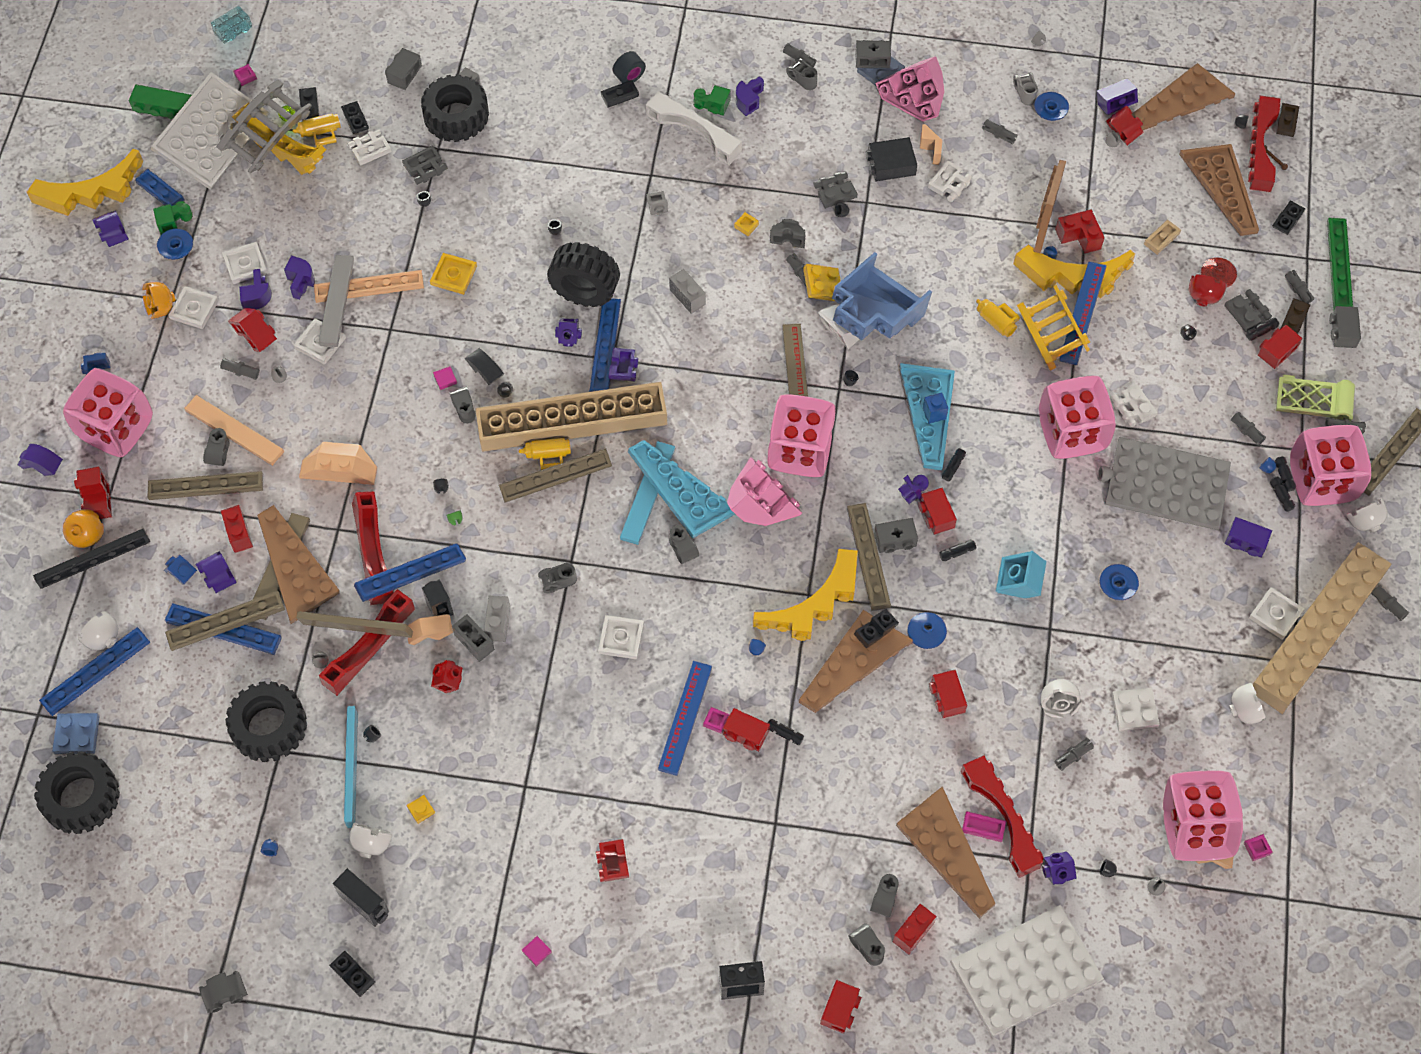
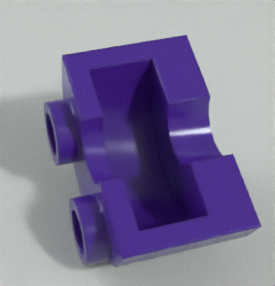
(111, 228)
(623, 365)
(217, 572)

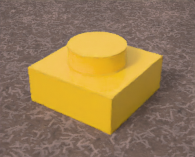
(746, 224)
(420, 809)

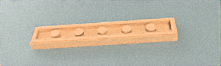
(375, 285)
(234, 430)

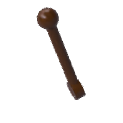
(1284, 166)

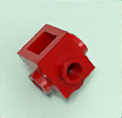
(446, 676)

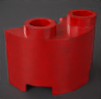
(1125, 125)
(613, 861)

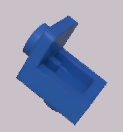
(96, 360)
(180, 569)

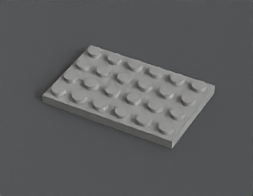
(1168, 483)

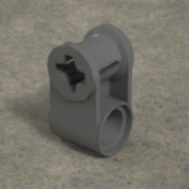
(803, 74)
(463, 403)
(216, 448)
(682, 544)
(556, 577)
(885, 898)
(866, 942)

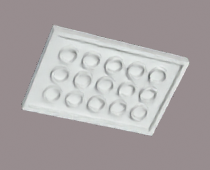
(197, 129)
(1026, 970)

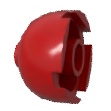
(1206, 290)

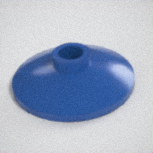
(1054, 101)
(175, 238)
(1119, 574)
(927, 638)

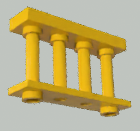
(1036, 327)

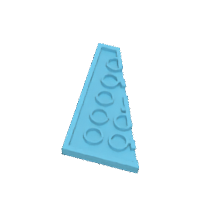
(920, 383)
(684, 494)

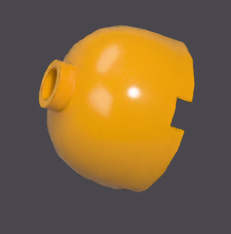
(158, 299)
(83, 529)

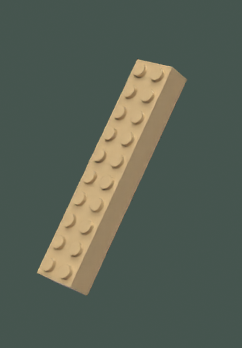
(571, 416)
(1320, 627)

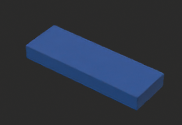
(158, 188)

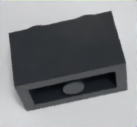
(437, 599)

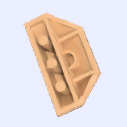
(339, 463)

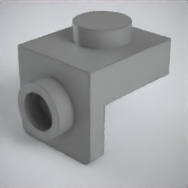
(657, 203)

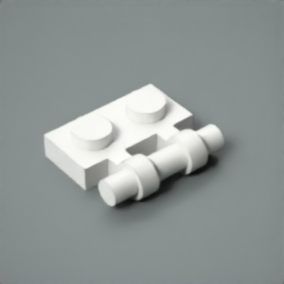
(371, 150)
(944, 179)
(1138, 404)

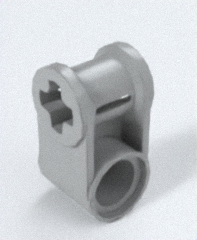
(1026, 88)

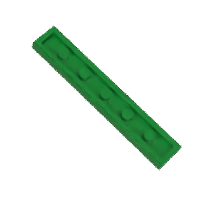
(1339, 262)

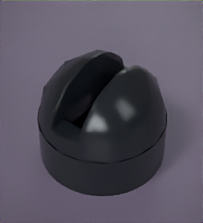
(1241, 121)
(423, 198)
(841, 210)
(554, 226)
(1191, 330)
(850, 374)
(505, 393)
(440, 485)
(371, 733)
(1108, 868)

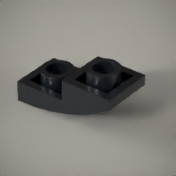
(354, 117)
(1289, 217)
(483, 364)
(876, 629)
(352, 973)

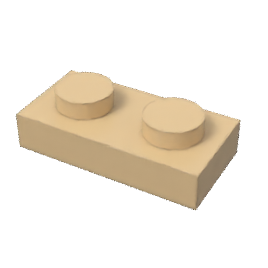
(1162, 237)

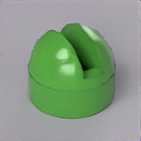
(455, 516)

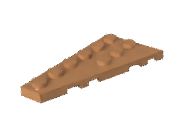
(1183, 96)
(1221, 177)
(1048, 204)
(298, 573)
(850, 664)
(940, 839)

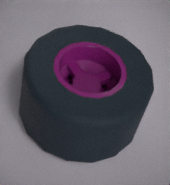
(629, 67)

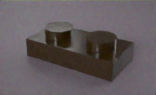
(1287, 120)
(1296, 315)

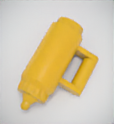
(318, 126)
(995, 316)
(547, 449)

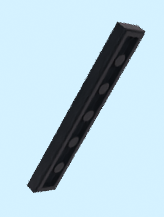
(91, 558)

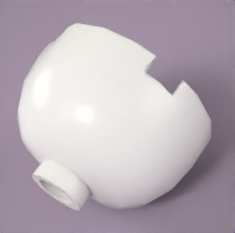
(1369, 516)
(99, 632)
(1060, 698)
(1246, 705)
(369, 840)

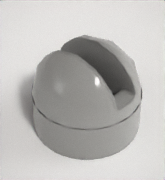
(1038, 37)
(1111, 141)
(275, 376)
(1105, 473)
(320, 662)
(1159, 890)

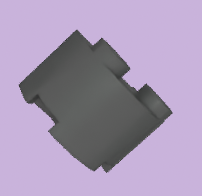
(788, 231)
(222, 990)

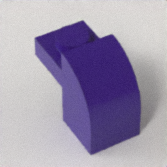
(747, 95)
(301, 274)
(256, 295)
(40, 459)

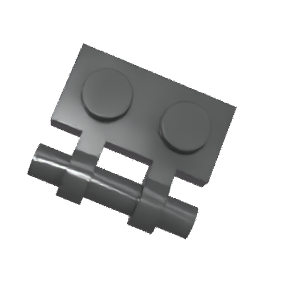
(421, 161)
(836, 194)
(1244, 314)

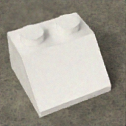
(843, 335)

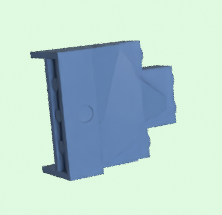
(876, 302)

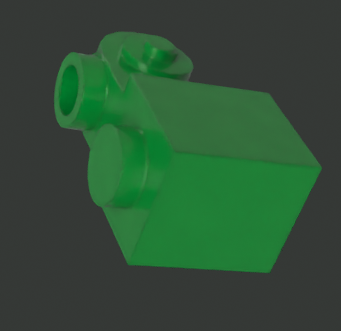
(716, 102)
(167, 215)

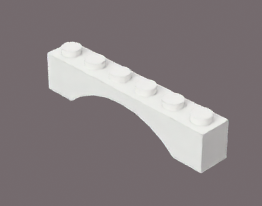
(667, 111)

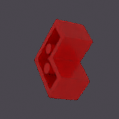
(1081, 227)
(252, 326)
(94, 491)

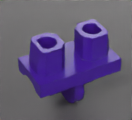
(912, 489)

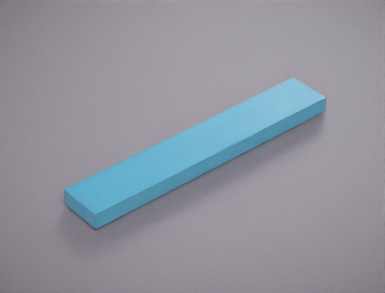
(643, 503)
(351, 766)

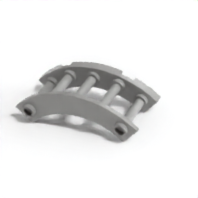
(253, 110)

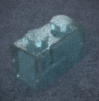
(231, 24)

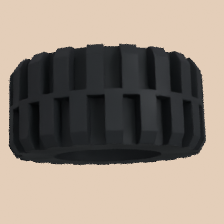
(458, 125)
(583, 274)
(255, 700)
(64, 772)

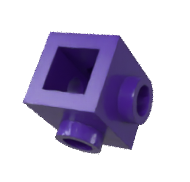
(568, 325)
(1059, 868)

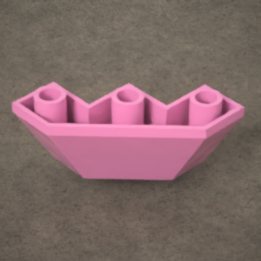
(915, 89)
(760, 498)

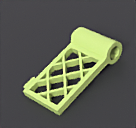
(1341, 397)

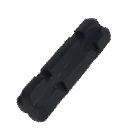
(1262, 329)
(954, 464)
(1285, 473)
(1282, 494)
(957, 550)
(785, 732)

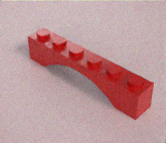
(1262, 169)
(366, 522)
(346, 667)
(981, 779)

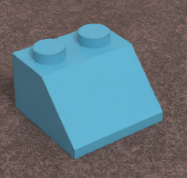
(1021, 575)

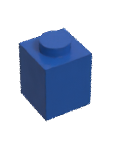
(935, 408)

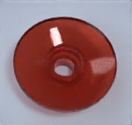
(1212, 266)

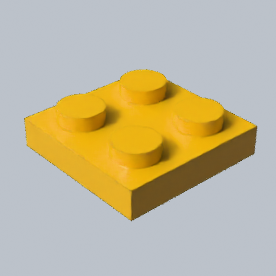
(453, 273)
(821, 281)

